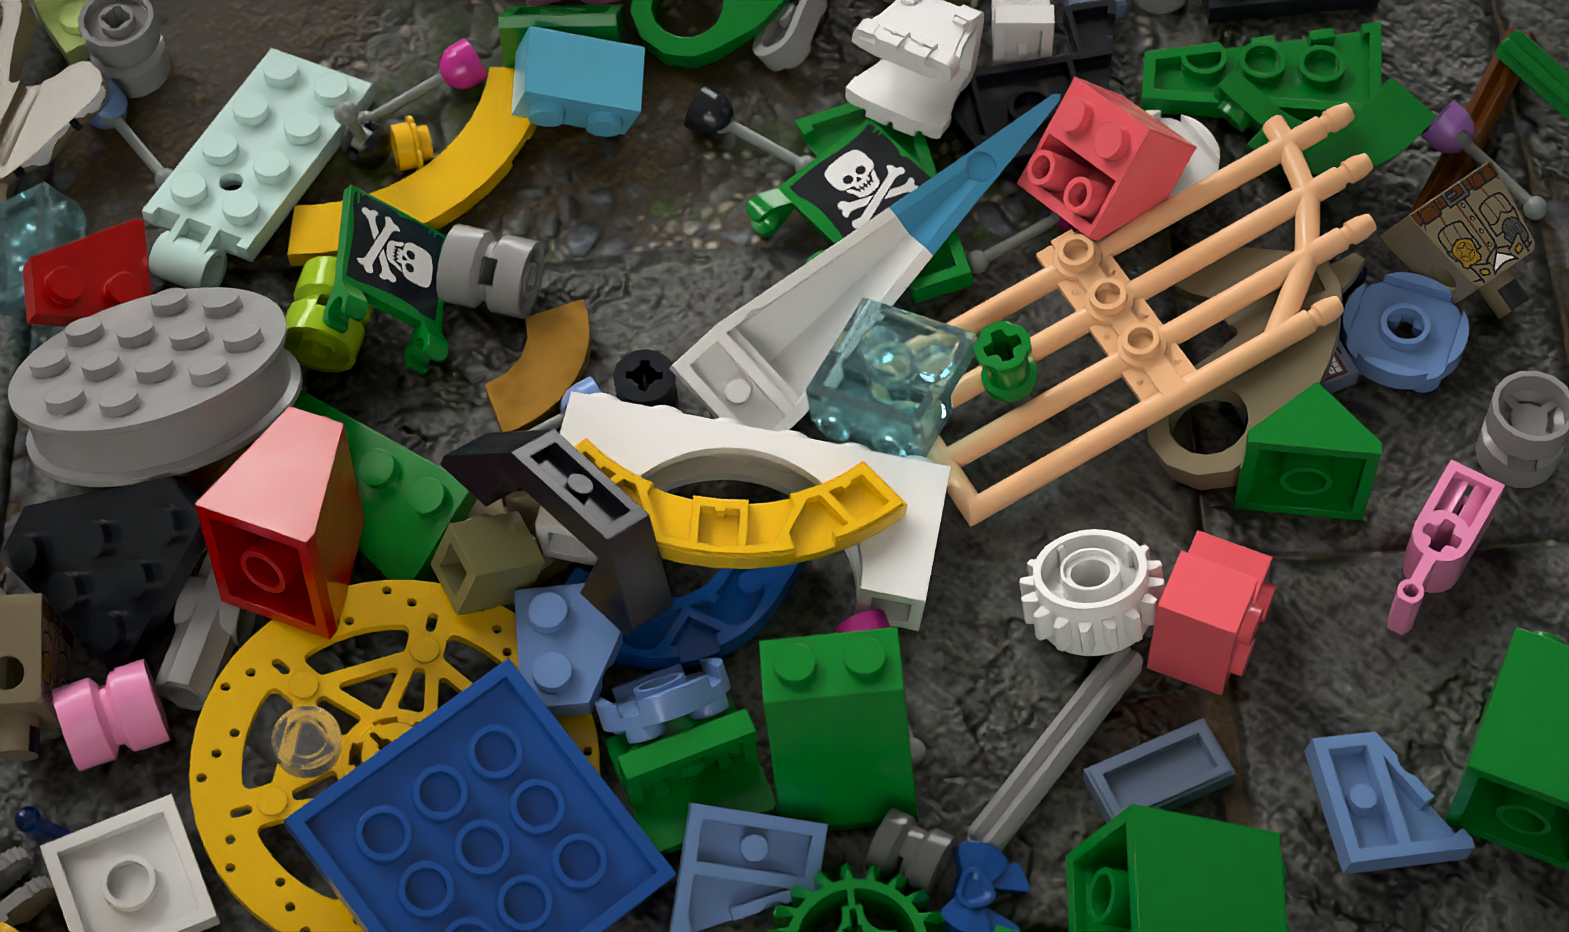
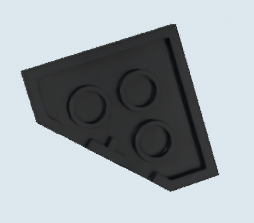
(111, 561)

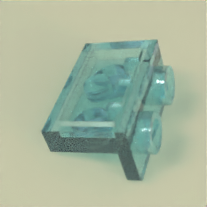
(29, 226)

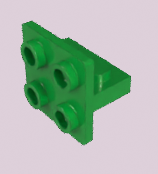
(692, 762)

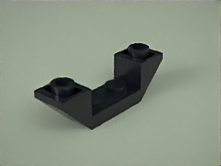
(629, 573)

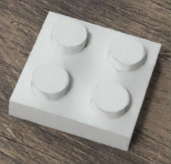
(131, 874)

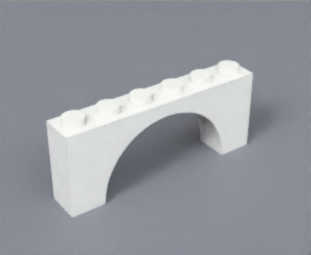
(685, 449)

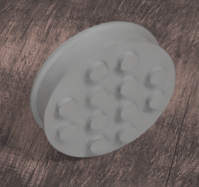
(155, 386)

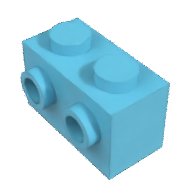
(577, 82)

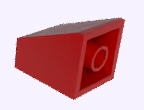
(287, 524)

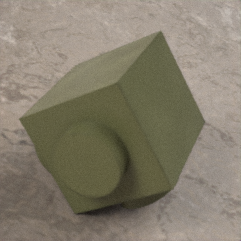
(486, 561)

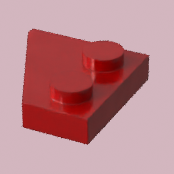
(87, 275)

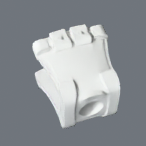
(925, 64)

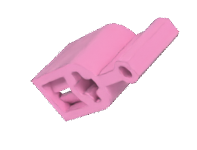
(1443, 540)

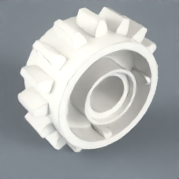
(1092, 592)

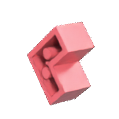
(1211, 613)

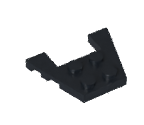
(1009, 90)

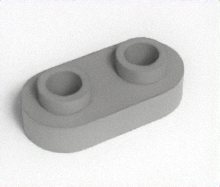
(788, 36)

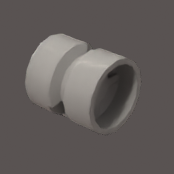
(125, 44)
(481, 269)
(1524, 429)

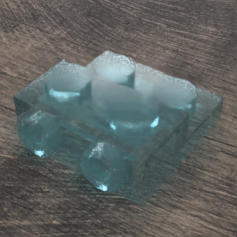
(890, 379)

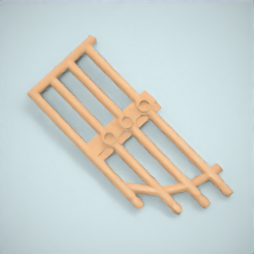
(1131, 333)

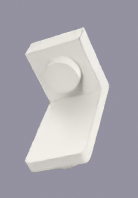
(1021, 30)

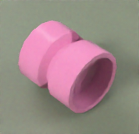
(106, 716)

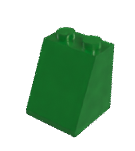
(838, 727)
(1519, 758)
(1176, 875)

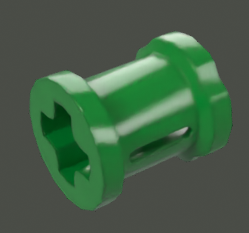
(1006, 361)

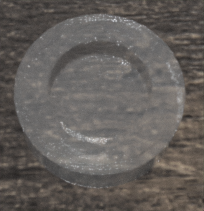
(306, 741)

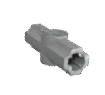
(202, 640)

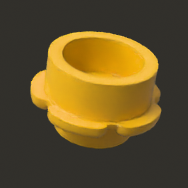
(410, 144)

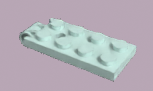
(268, 140)

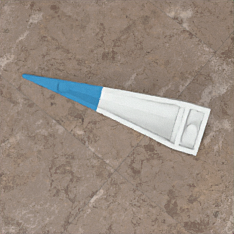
(771, 348)

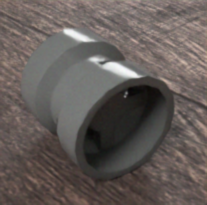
(911, 850)

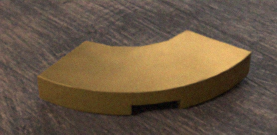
(550, 365)

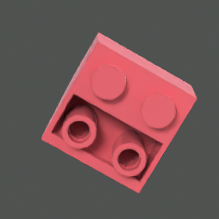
(1104, 161)

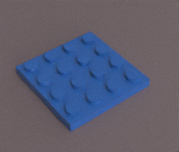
(480, 825)

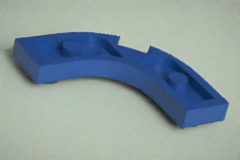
(708, 620)

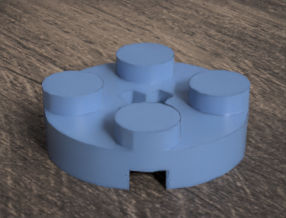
(1397, 361)
(663, 695)

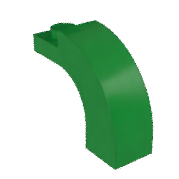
(1379, 129)

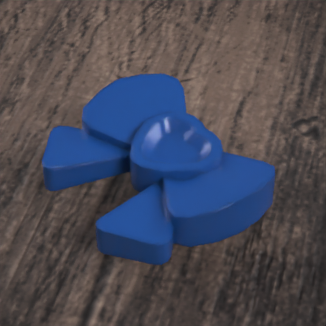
(981, 874)

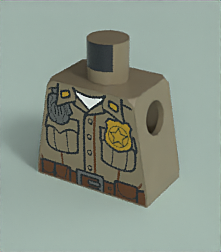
(1468, 240)
(33, 661)

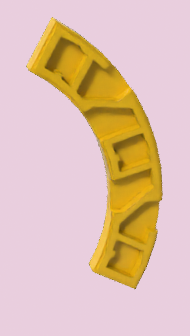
(443, 186)
(760, 534)

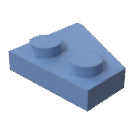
(564, 647)
(1377, 808)
(741, 864)

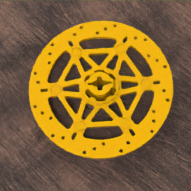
(235, 710)

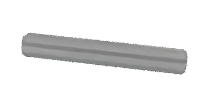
(1056, 748)

